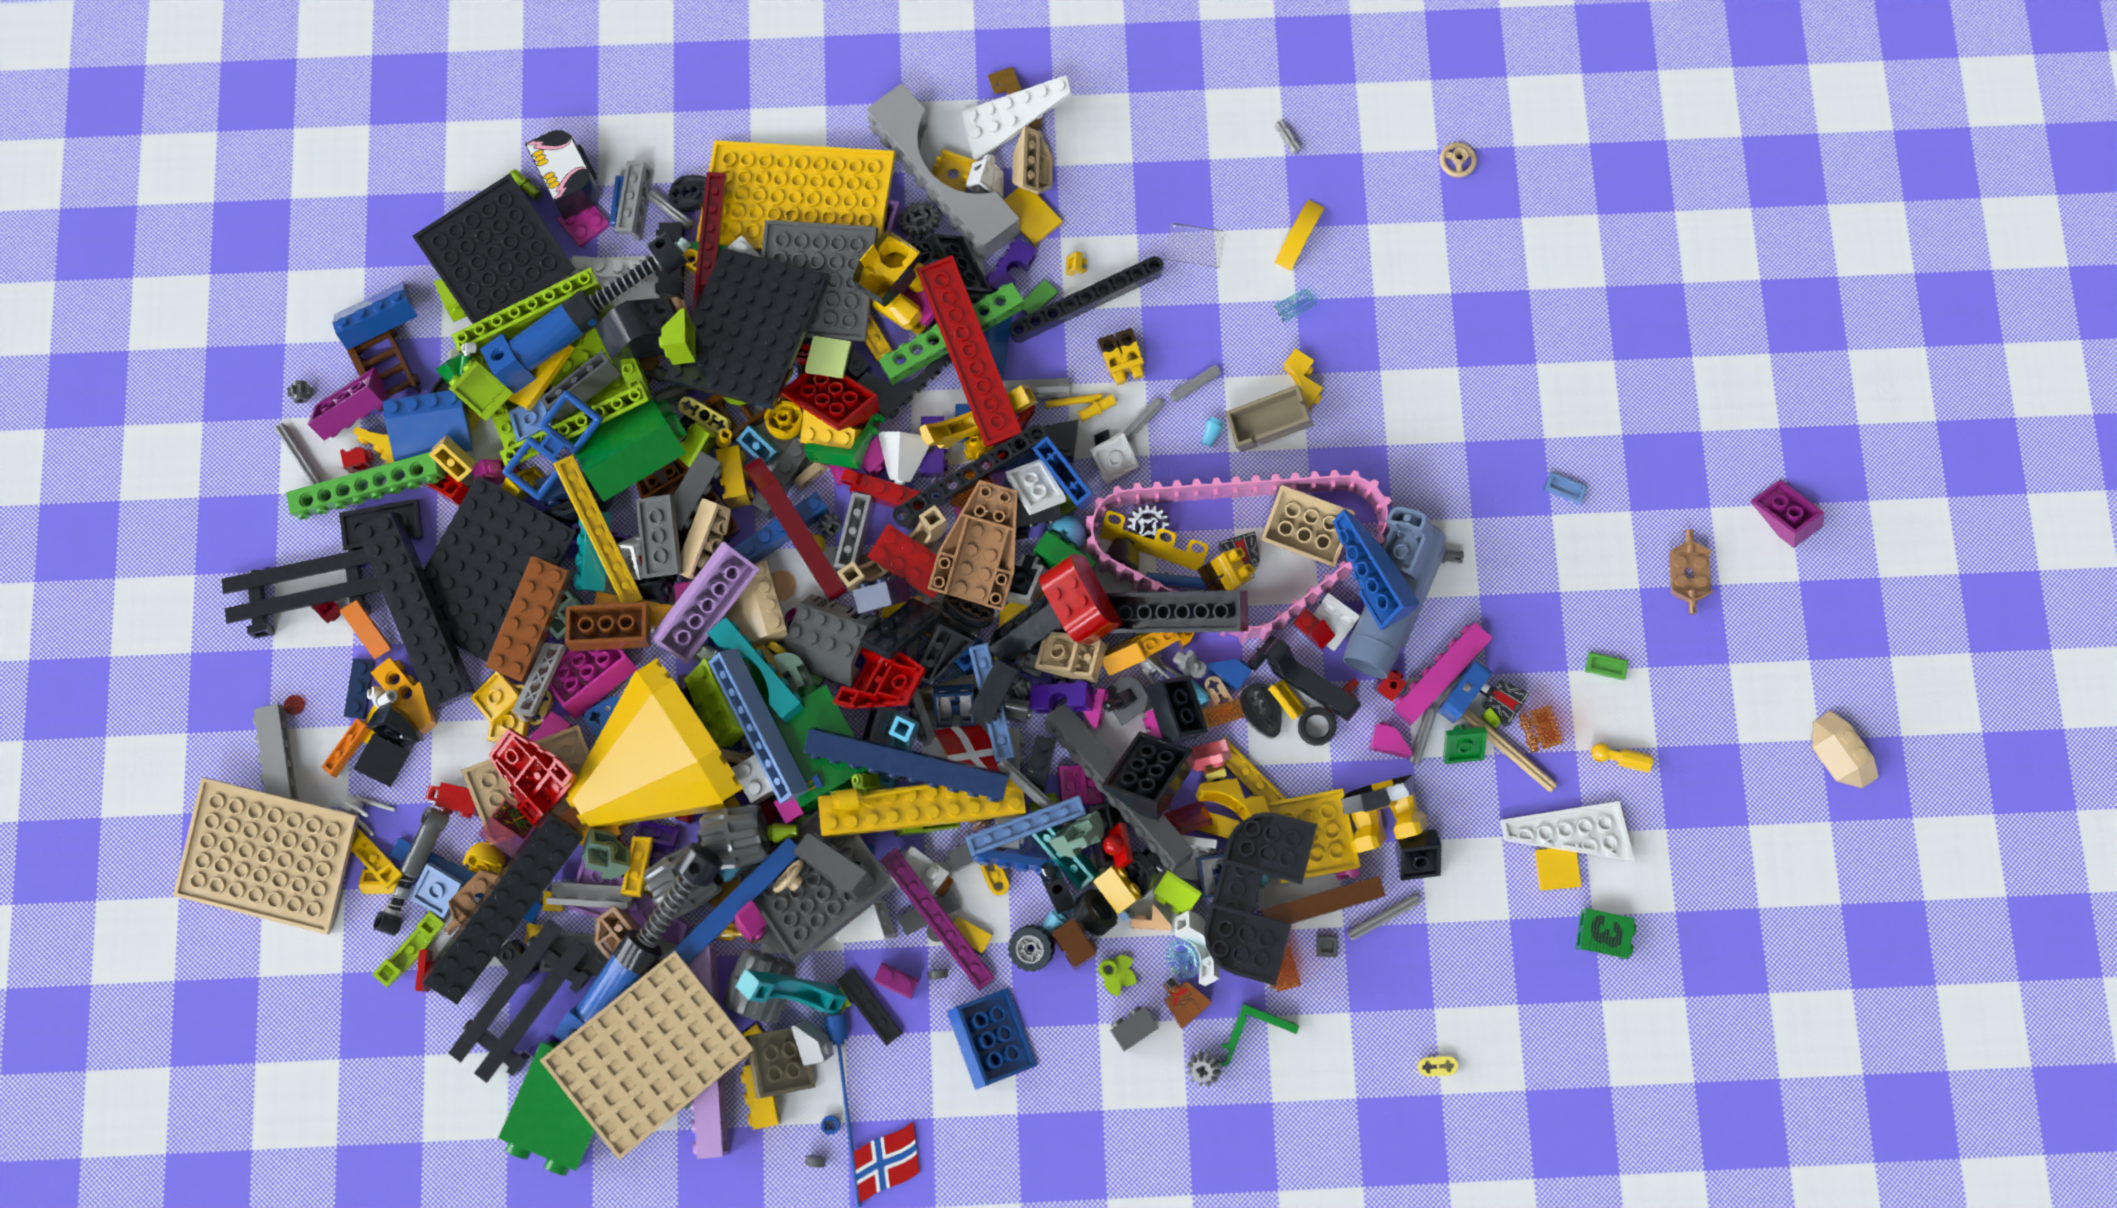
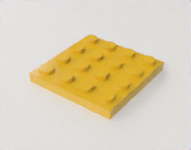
(1333, 838)

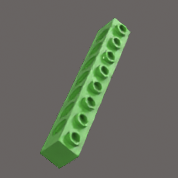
(930, 353)
(300, 498)

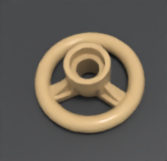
(1462, 151)
(790, 877)

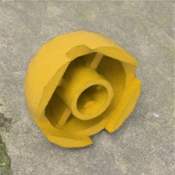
(784, 420)
(484, 856)

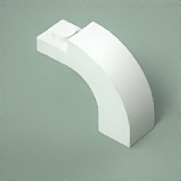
(1191, 928)

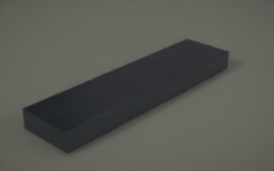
(869, 1006)

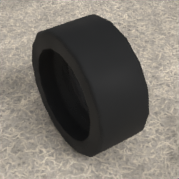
(1322, 712)

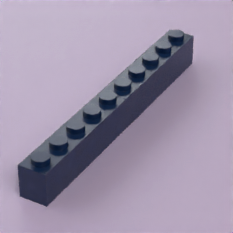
(906, 763)

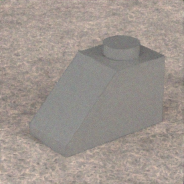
(812, 1043)

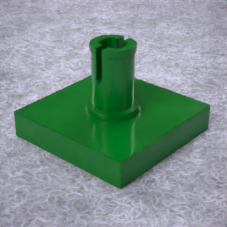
(1464, 744)

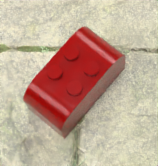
(1079, 600)

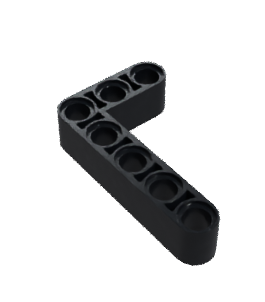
(1308, 682)

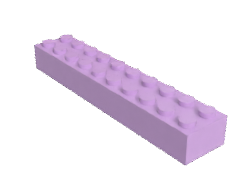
(710, 1105)

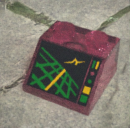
(507, 828)

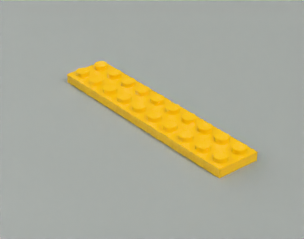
(916, 809)

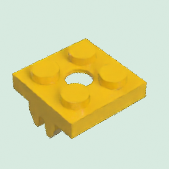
(949, 161)

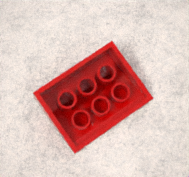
(833, 400)

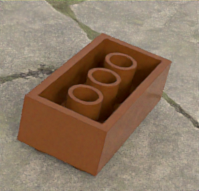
(608, 626)

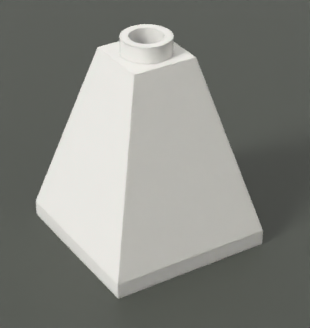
(902, 454)
(869, 926)

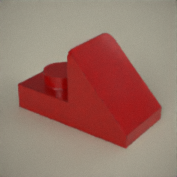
(1314, 629)

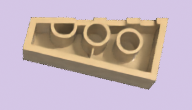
(704, 537)

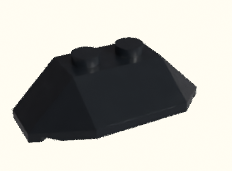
(567, 512)

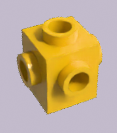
(975, 448)

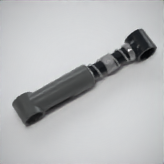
(432, 823)

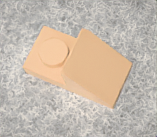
(1157, 921)

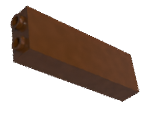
(1326, 902)

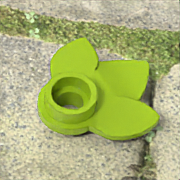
(1120, 975)

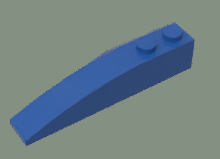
(1379, 579)

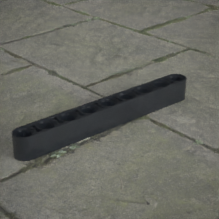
(1081, 306)
(974, 467)

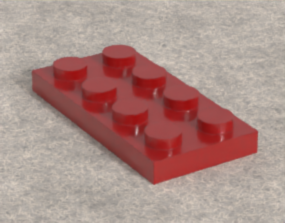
(904, 558)

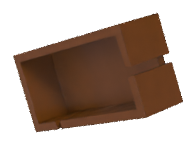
(1072, 940)

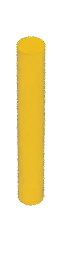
(1073, 400)

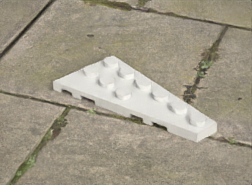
(1005, 117)
(1584, 830)

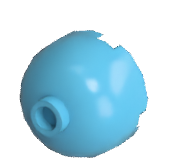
(1069, 529)

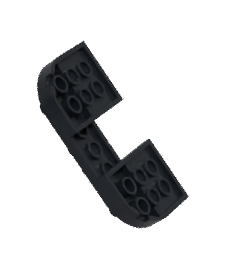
(1232, 933)

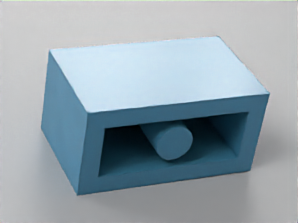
(759, 445)

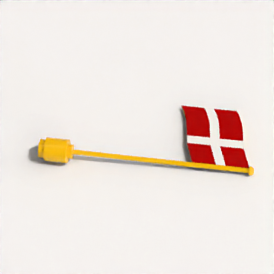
(960, 744)

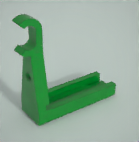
(845, 457)
(1240, 1022)

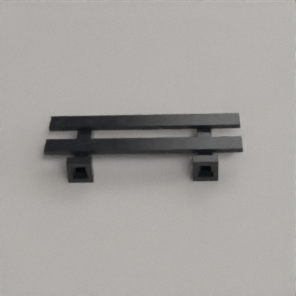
(260, 608)
(502, 1049)

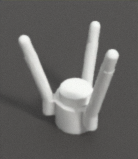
(354, 805)

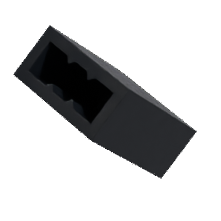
(1041, 761)

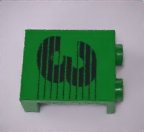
(1605, 933)

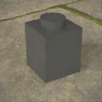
(959, 857)

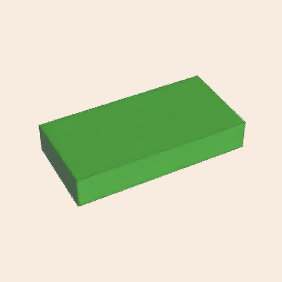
(1039, 297)
(1606, 666)

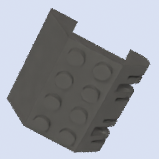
(828, 638)

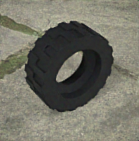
(1086, 915)

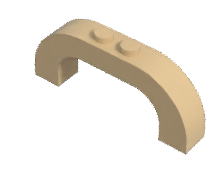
(928, 531)

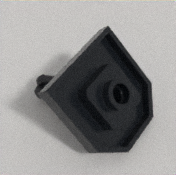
(1126, 699)

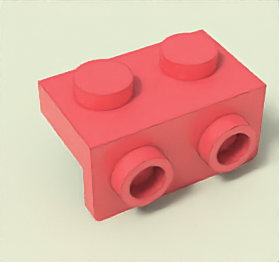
(1211, 753)

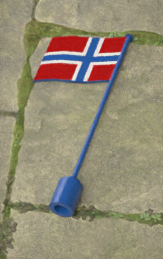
(883, 1160)

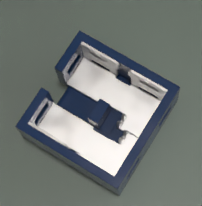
(951, 701)
(1208, 873)

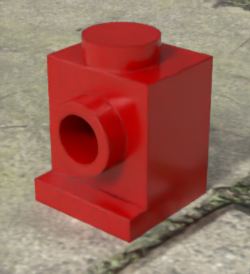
(356, 459)

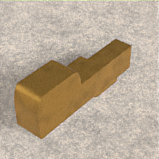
(1010, 85)

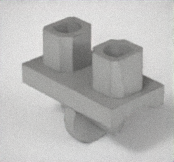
(1190, 664)

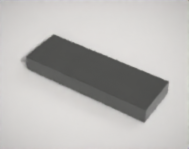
(914, 921)

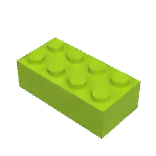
(713, 706)

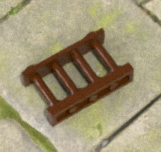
(363, 365)
(718, 404)

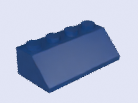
(998, 341)

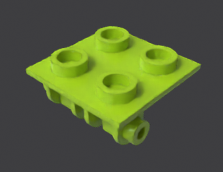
(865, 782)

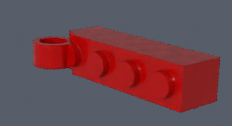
(882, 491)

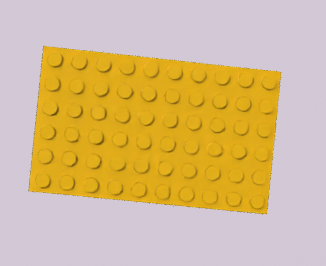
(799, 186)

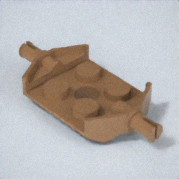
(1696, 558)
(463, 901)

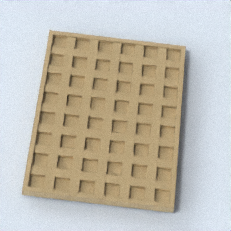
(647, 1055)

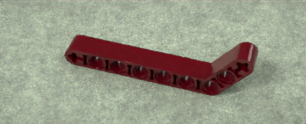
(795, 528)

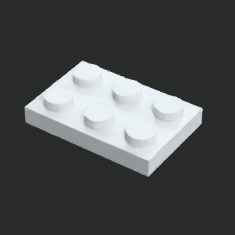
(1035, 486)

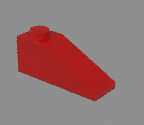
(450, 489)

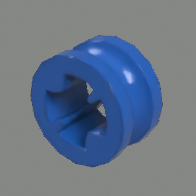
(830, 1131)

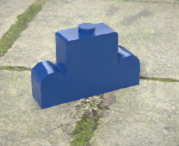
(1065, 473)

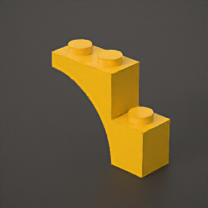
(1300, 368)
(1230, 795)

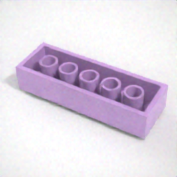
(704, 602)

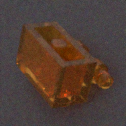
(1547, 728)
(1288, 974)

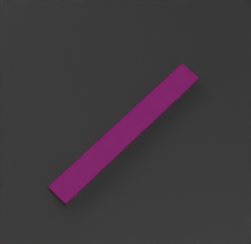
(937, 919)

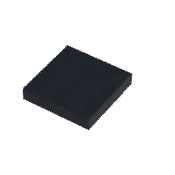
(381, 760)

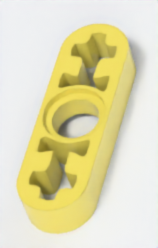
(694, 403)

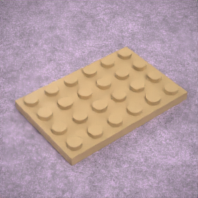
(490, 789)

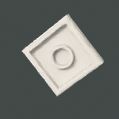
(1114, 458)

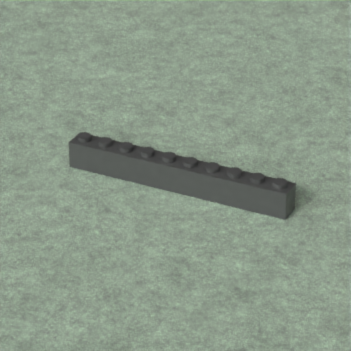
(1097, 765)

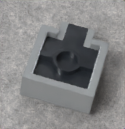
(1025, 583)

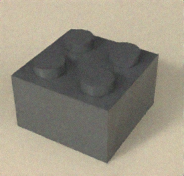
(1134, 1028)

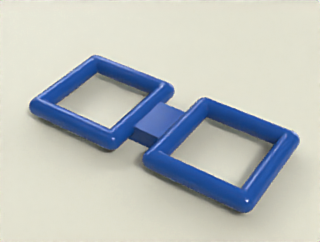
(552, 444)

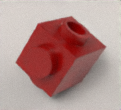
(1390, 692)

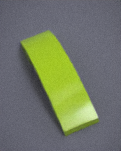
(408, 952)

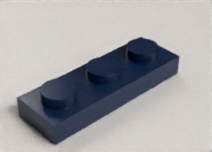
(359, 683)

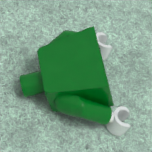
(456, 362)

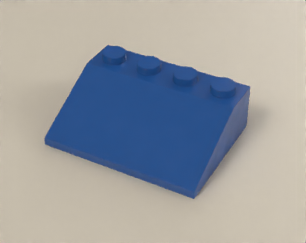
(374, 316)
(423, 420)
(991, 1038)

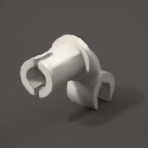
(380, 698)

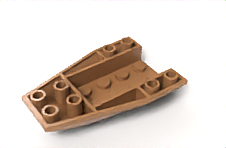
(980, 548)

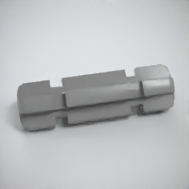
(1287, 136)

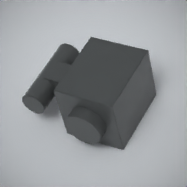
(1017, 710)

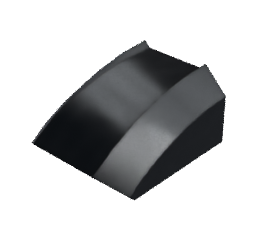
(394, 726)

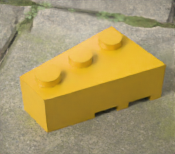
(820, 433)
(734, 477)

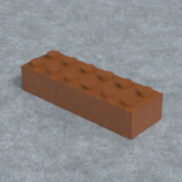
(529, 618)

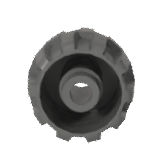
(736, 835)
(664, 873)
(738, 1003)

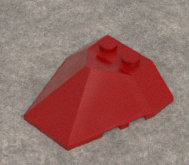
(882, 682)
(532, 773)

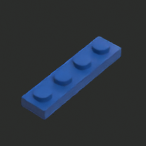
(1006, 860)

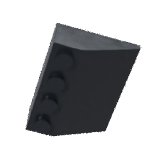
(1149, 774)

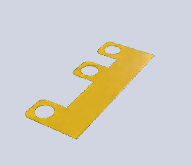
(1156, 547)

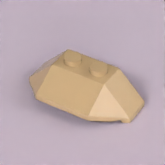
(1032, 162)
(1843, 751)

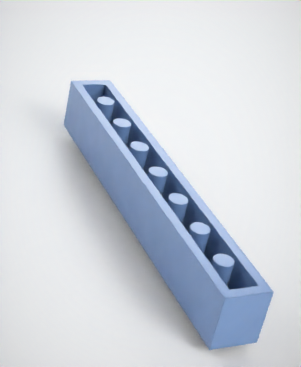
(758, 725)

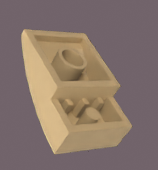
(1069, 659)

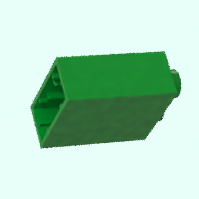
(631, 447)
(822, 714)
(547, 1120)

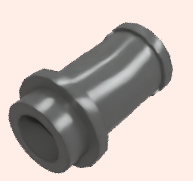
(1453, 556)

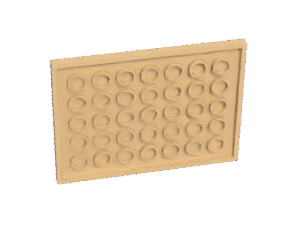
(265, 855)

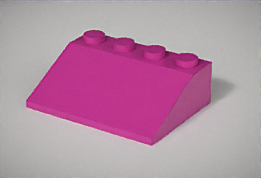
(588, 676)

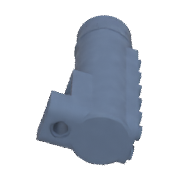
(1417, 553)

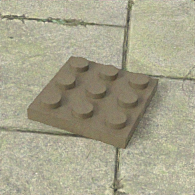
(778, 1064)

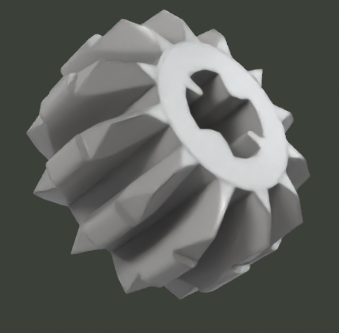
(1210, 1065)

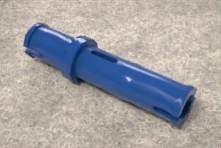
(1177, 580)

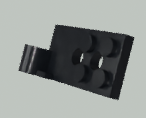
(968, 268)

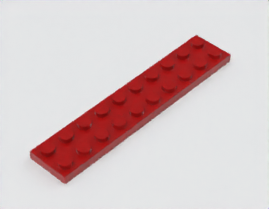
(969, 351)

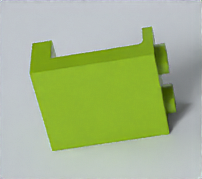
(479, 389)

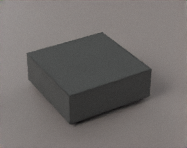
(1326, 946)

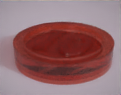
(294, 705)

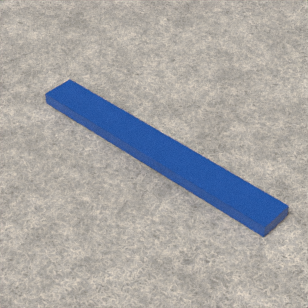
(402, 848)
(725, 913)

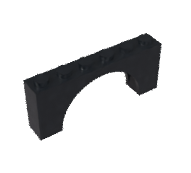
(894, 396)

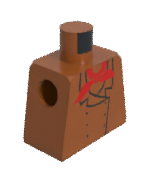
(1184, 1002)

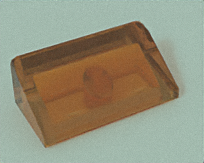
(1222, 713)

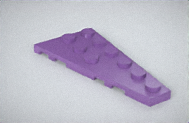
(640, 912)

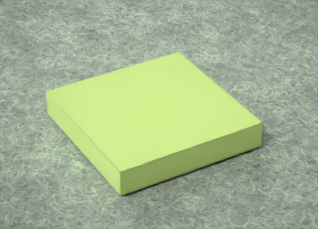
(828, 357)

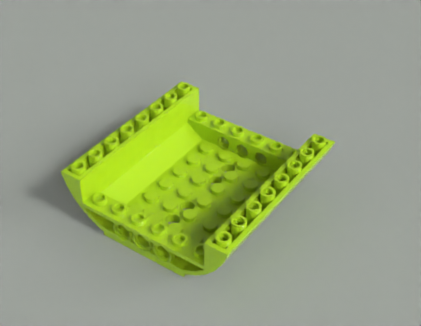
(618, 397)

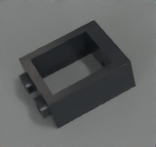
(876, 724)

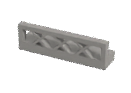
(633, 199)
(1042, 388)
(538, 681)
(589, 895)

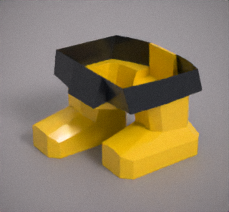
(886, 274)
(1366, 807)

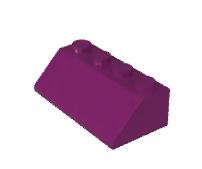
(348, 405)

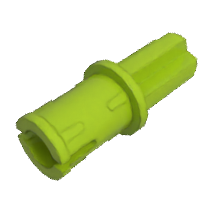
(526, 185)

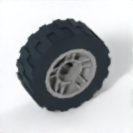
(1033, 959)

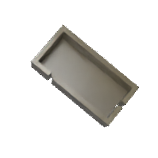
(1269, 418)

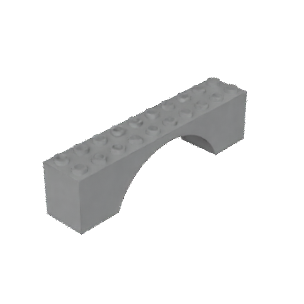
(979, 217)

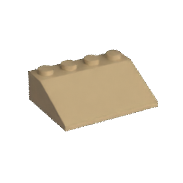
(1304, 525)
(758, 610)

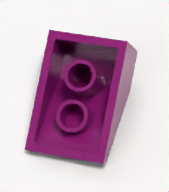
(1788, 513)

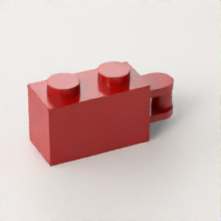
(453, 798)

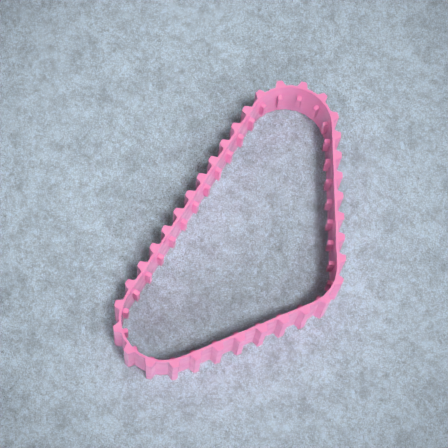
(1236, 488)

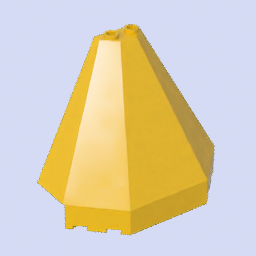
(651, 759)

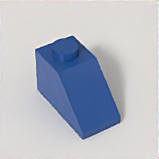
(1231, 672)

